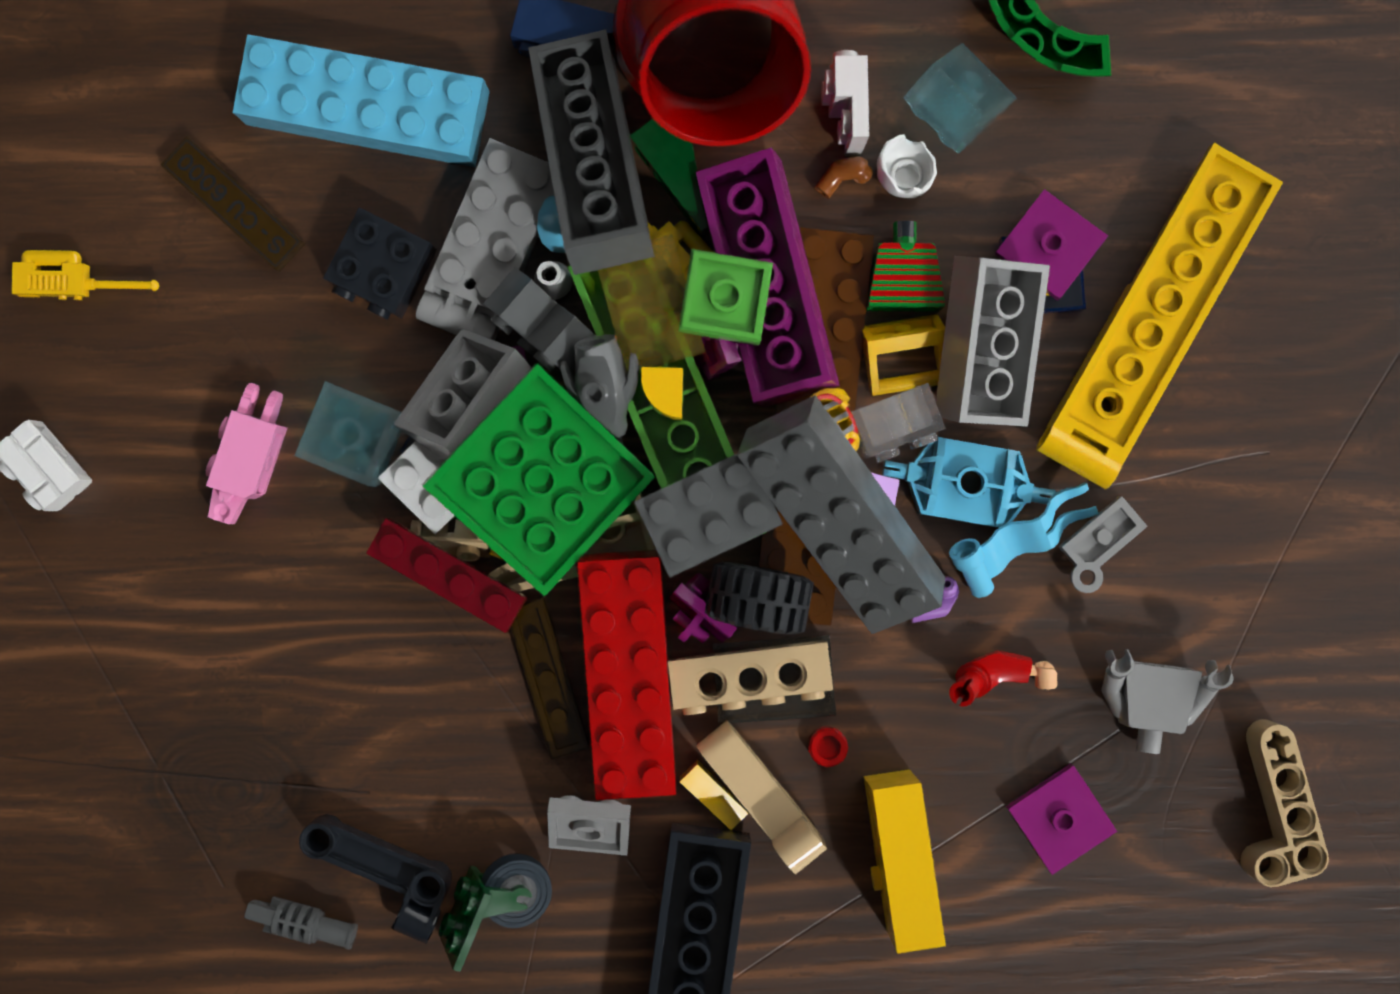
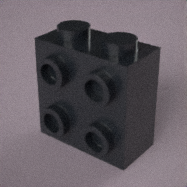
(379, 264)

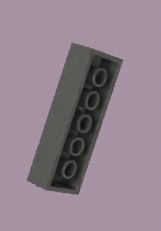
(590, 153)
(842, 515)

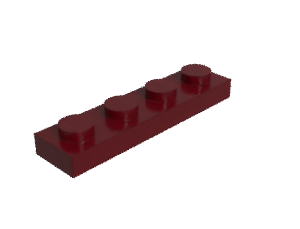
(446, 575)

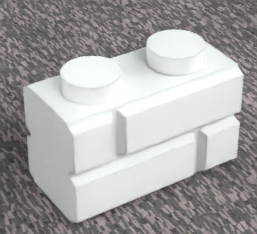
(41, 466)

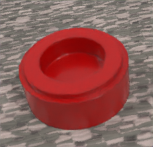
(828, 746)

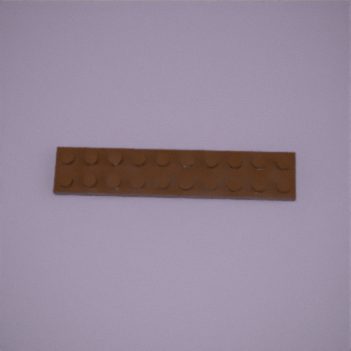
(841, 281)

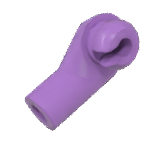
(950, 595)

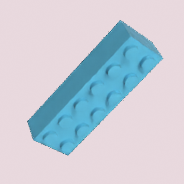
(361, 100)

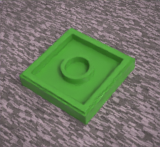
(725, 297)

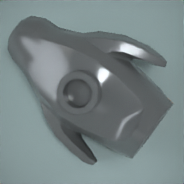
(602, 381)

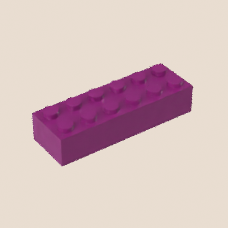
(756, 220)

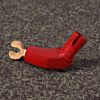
(987, 671)

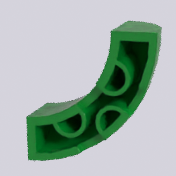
(1050, 43)

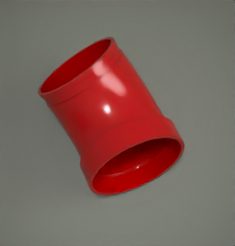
(722, 120)

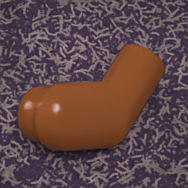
(842, 170)

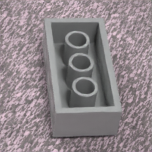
(991, 341)

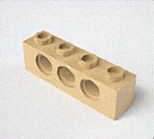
(809, 656)

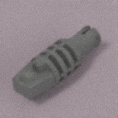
(300, 922)

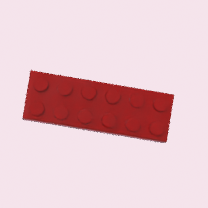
(627, 674)

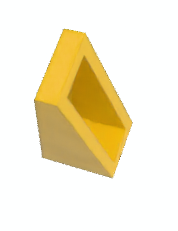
(713, 794)

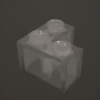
(898, 420)

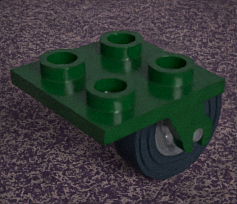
(509, 892)

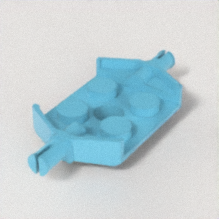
(937, 487)

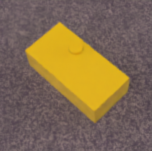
(904, 861)

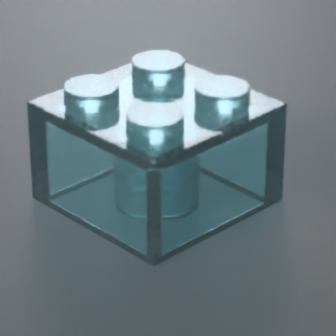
(350, 435)

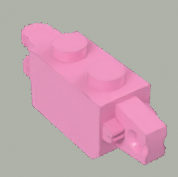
(244, 455)

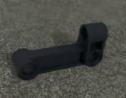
(386, 866)

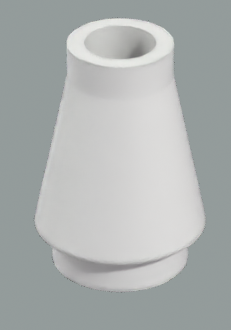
(560, 285)

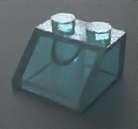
(959, 98)

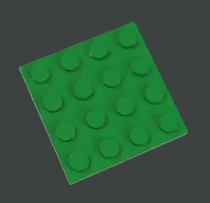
(538, 480)

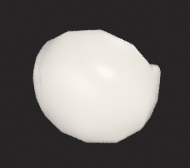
(906, 167)

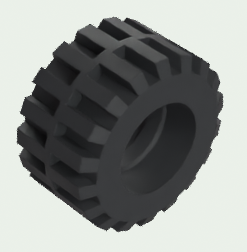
(759, 598)

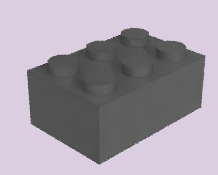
(707, 514)

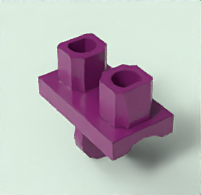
(690, 600)

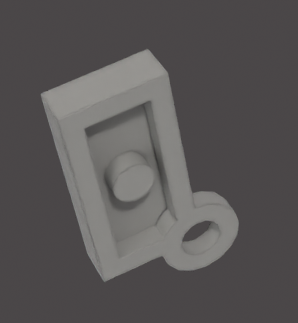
(1100, 541)

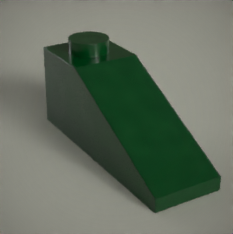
(675, 169)

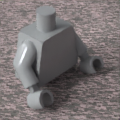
(1159, 696)

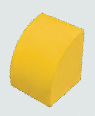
(664, 390)

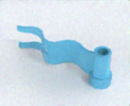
(986, 561)

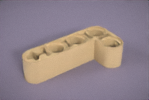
(763, 797)
(1278, 801)

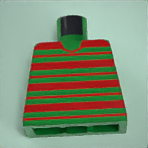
(905, 274)

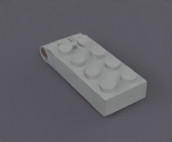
(487, 239)

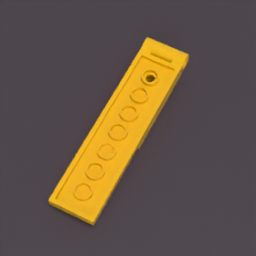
(1158, 316)

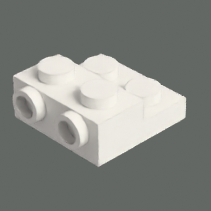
(847, 98)

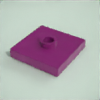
(1053, 237)
(1061, 819)

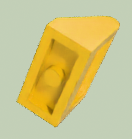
(902, 336)

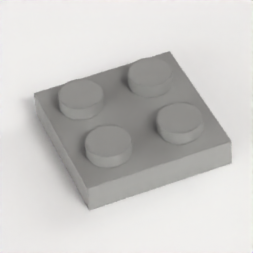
(588, 825)

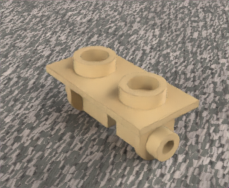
(459, 543)

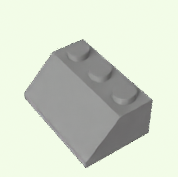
(461, 391)

